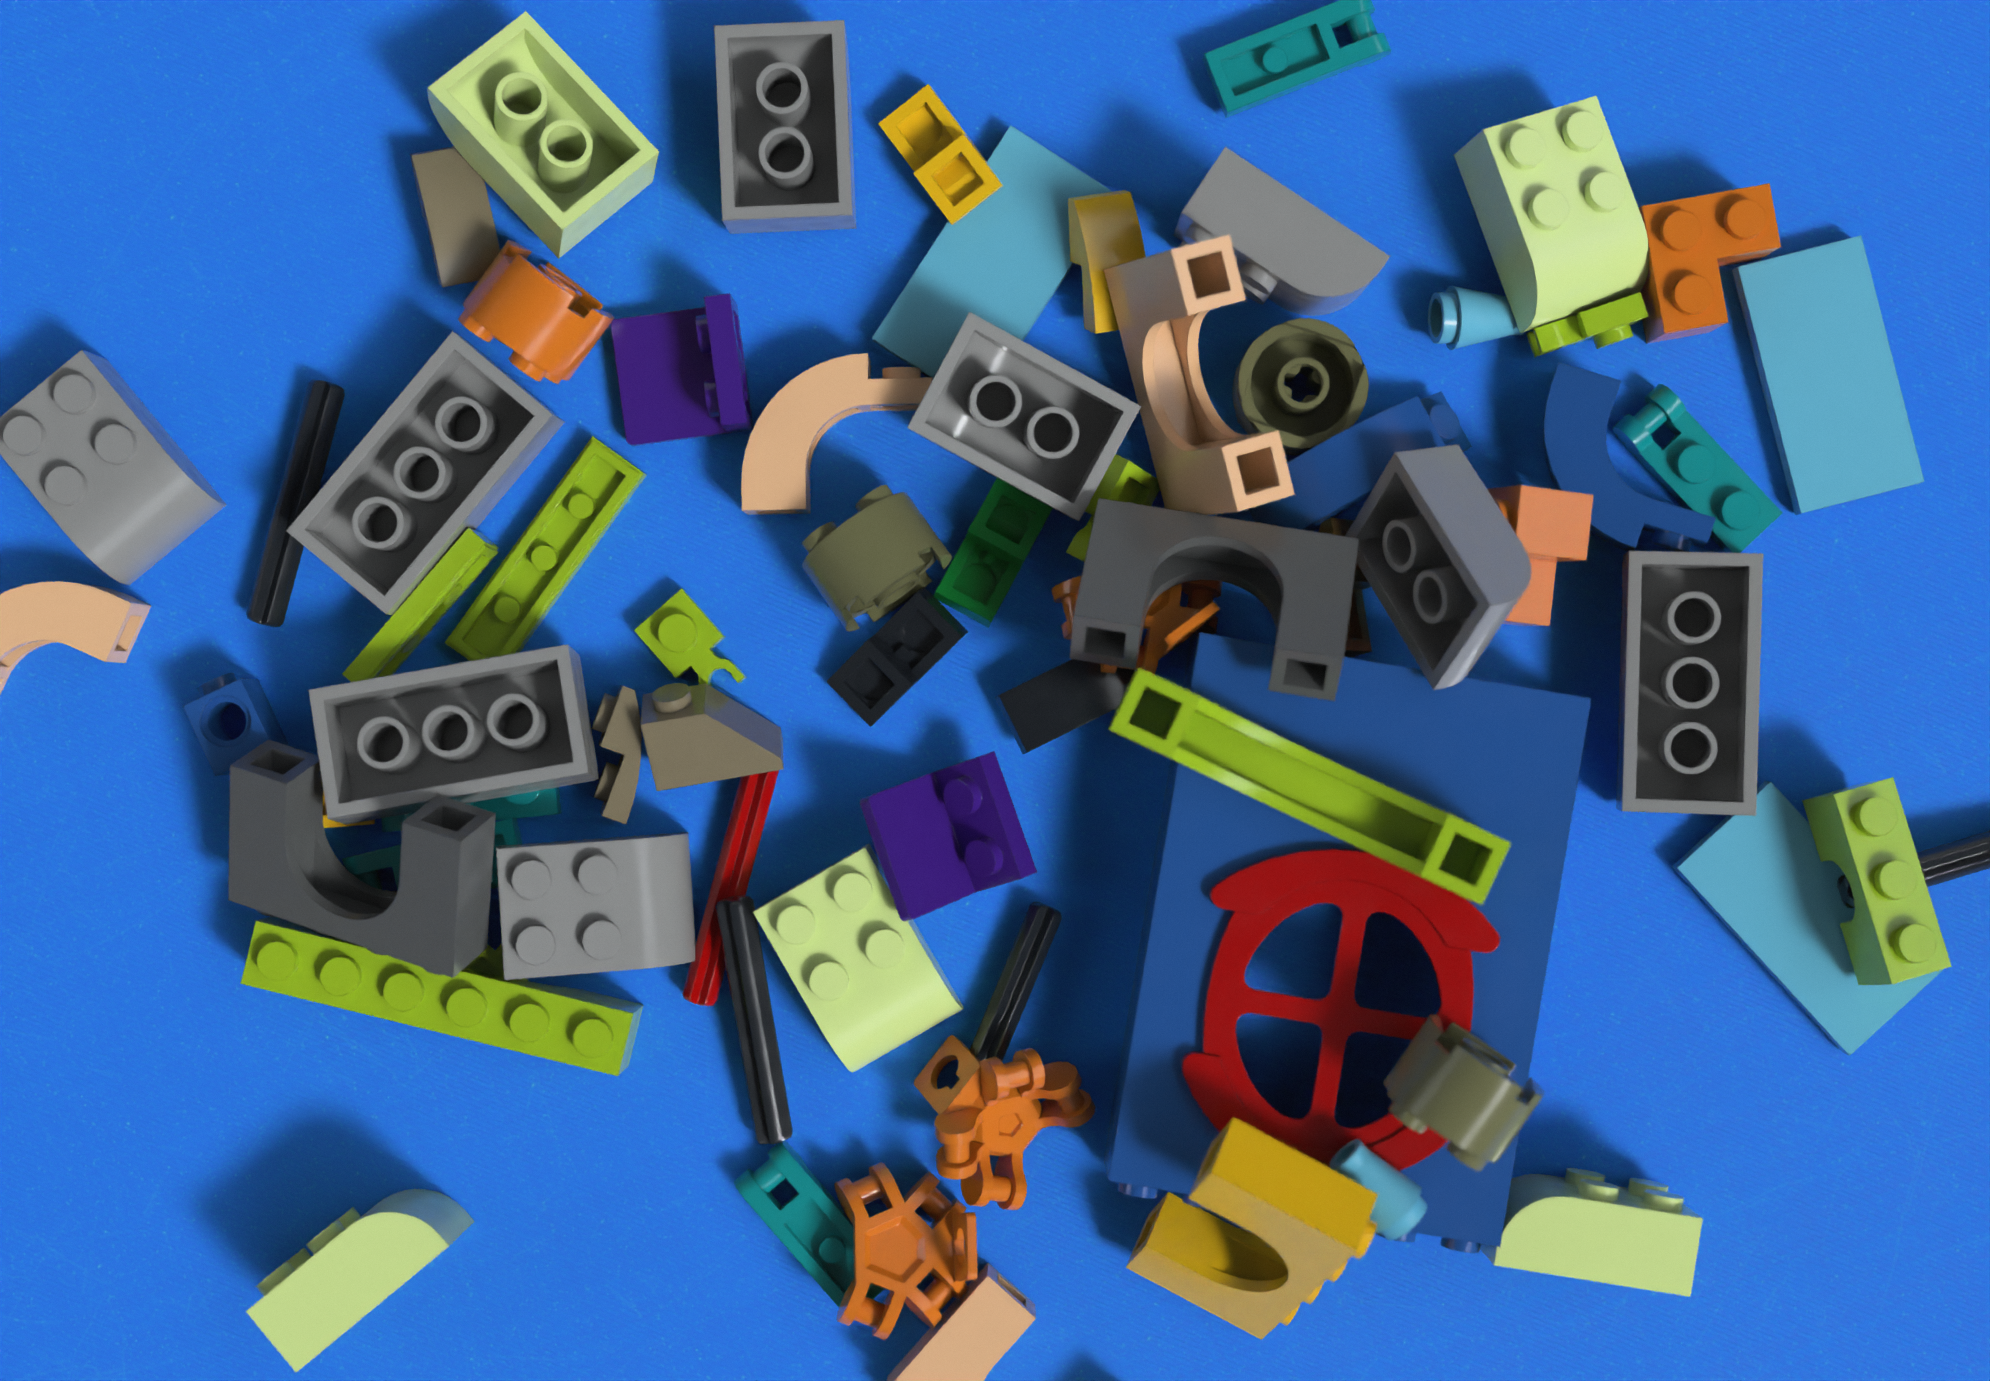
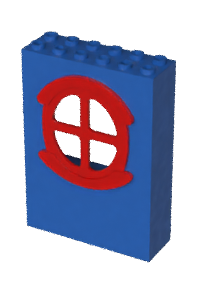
(1240, 868)

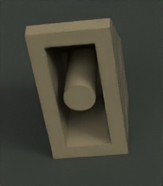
(705, 737)

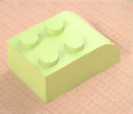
(542, 134)
(1556, 212)
(857, 961)
(1599, 1231)
(353, 1270)

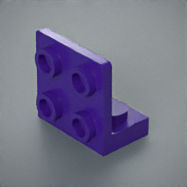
(682, 373)
(947, 835)

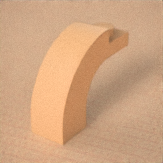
(800, 415)
(70, 613)

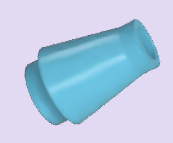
(1469, 317)
(1398, 1199)

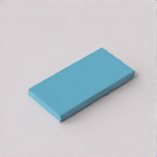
(995, 260)
(1828, 375)
(1788, 912)

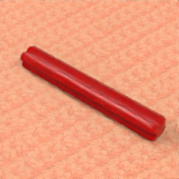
(730, 879)

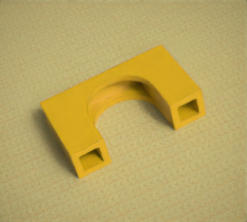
(1300, 1222)

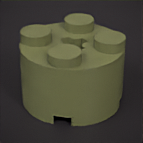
(1332, 373)
(873, 557)
(1460, 1092)

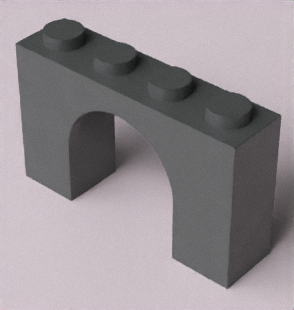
(1148, 549)
(290, 872)

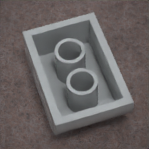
(785, 127)
(1279, 240)
(1023, 417)
(105, 468)
(1440, 559)
(595, 905)

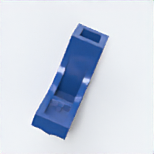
(1350, 463)
(1580, 463)

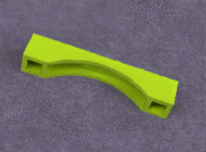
(1309, 786)
(474, 1005)

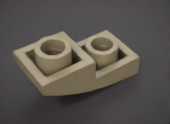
(456, 215)
(621, 732)

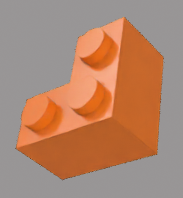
(1689, 245)
(1552, 530)

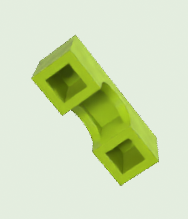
(1894, 918)

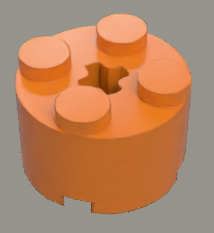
(536, 314)

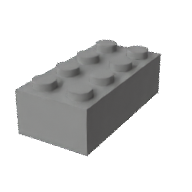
(425, 474)
(1689, 682)
(454, 734)

